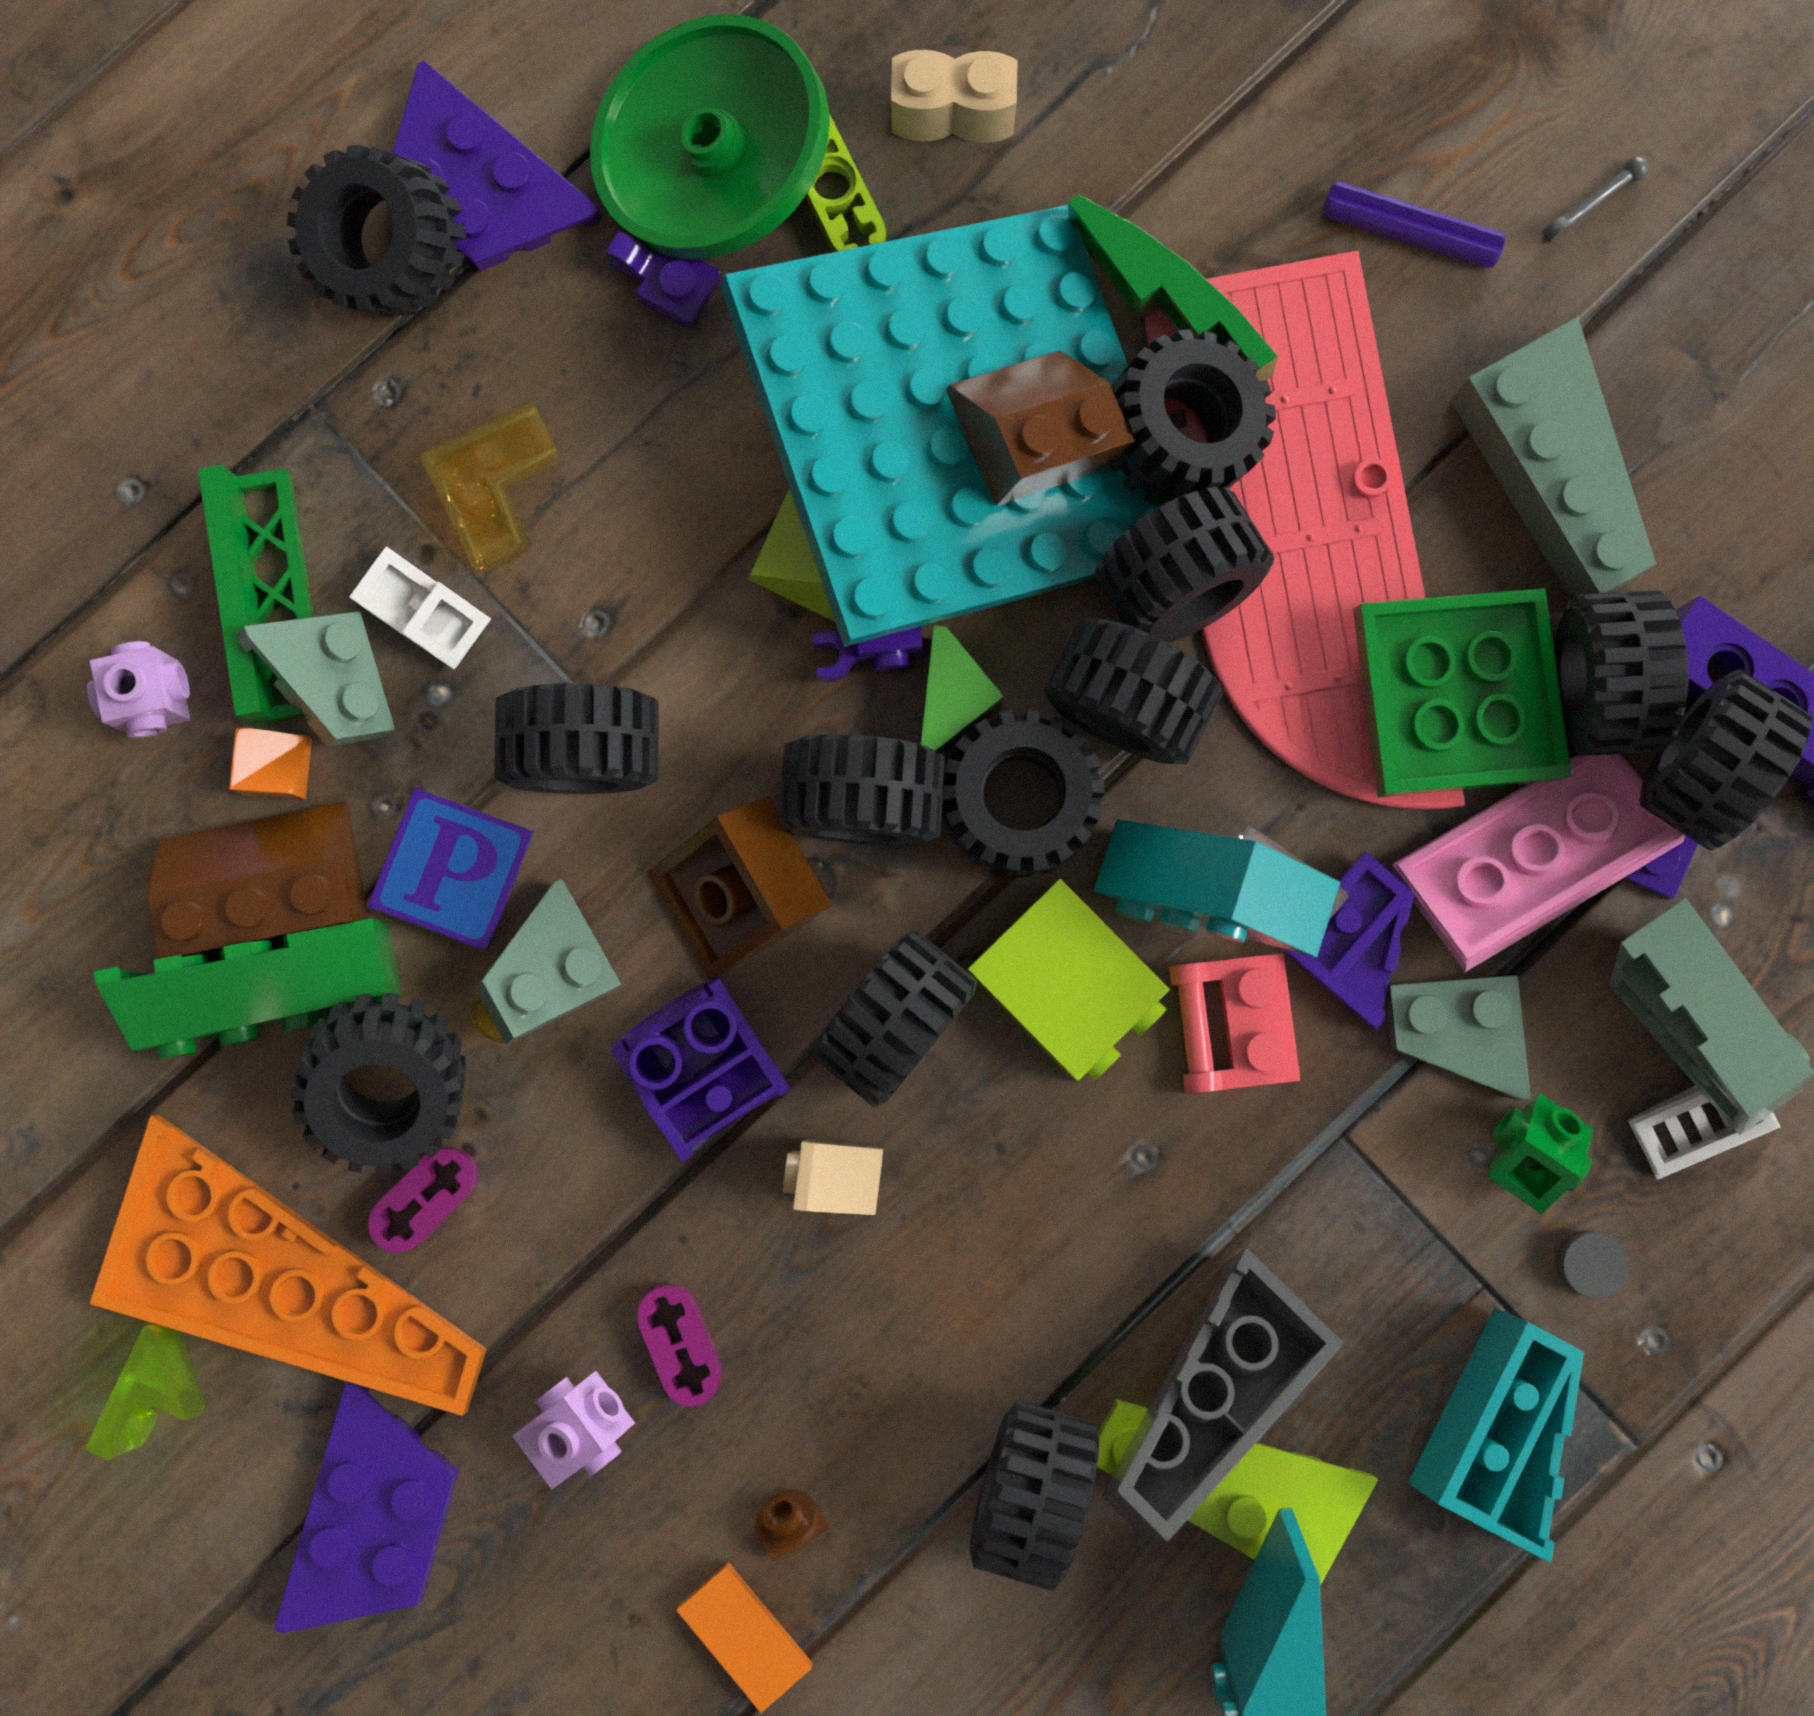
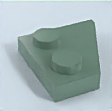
(1465, 1029)

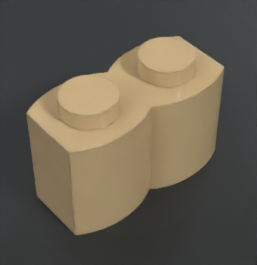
(953, 96)

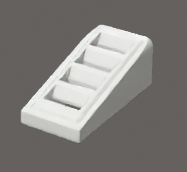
(1689, 1154)

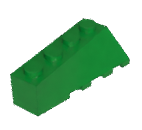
(249, 988)

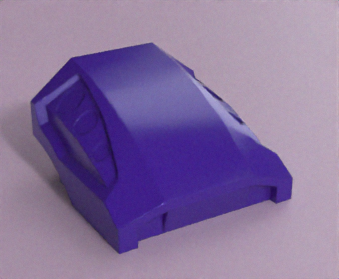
(709, 1078)

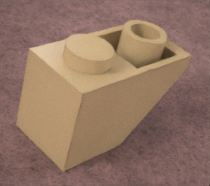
(834, 1177)

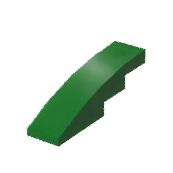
(1156, 277)

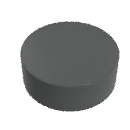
(1592, 1264)

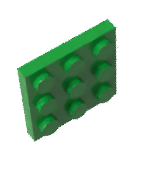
(1461, 692)

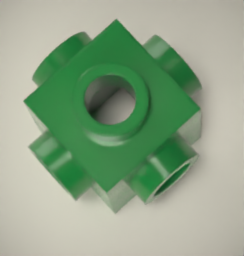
(1540, 1152)

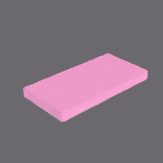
(1534, 857)

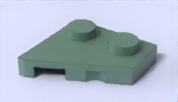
(327, 673)
(546, 969)

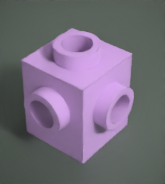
(156, 699)
(574, 1429)

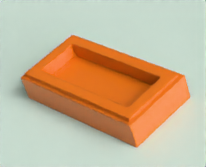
(744, 1637)

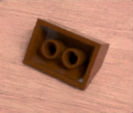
(255, 882)

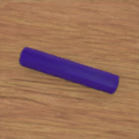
(1413, 224)

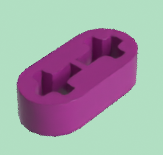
(434, 1210)
(665, 1350)

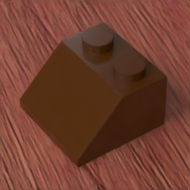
(1039, 424)
(738, 886)

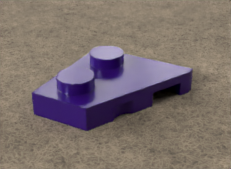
(1361, 940)

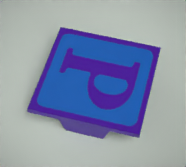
(451, 869)

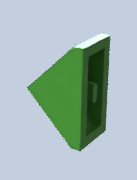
(956, 693)

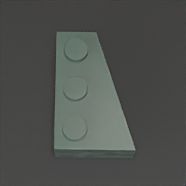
(1709, 1017)

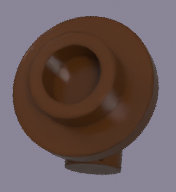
(789, 1523)

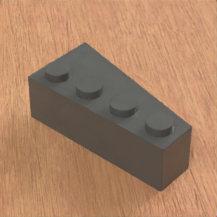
(1224, 1390)

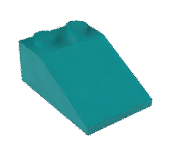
(1274, 1633)

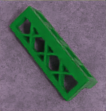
(238, 584)

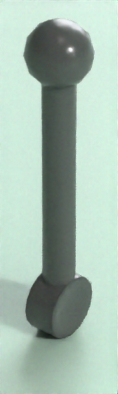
(1634, 170)

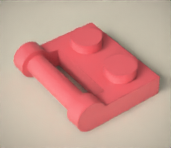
(1254, 1018)

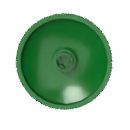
(709, 136)

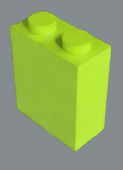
(1070, 983)

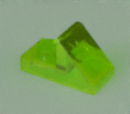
(155, 1376)

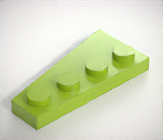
(1263, 1481)

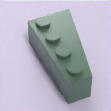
(1559, 460)

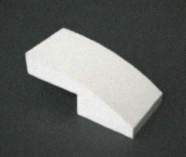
(420, 608)

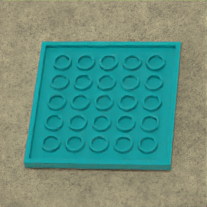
(854, 387)

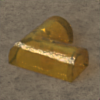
(473, 480)

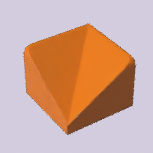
(270, 764)

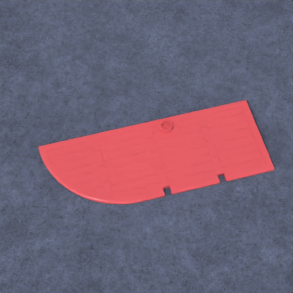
(1330, 514)

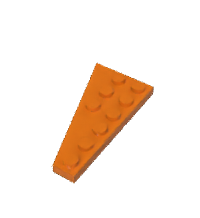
(243, 1269)

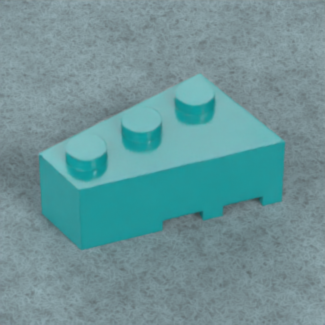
(1216, 884)
(1505, 1433)

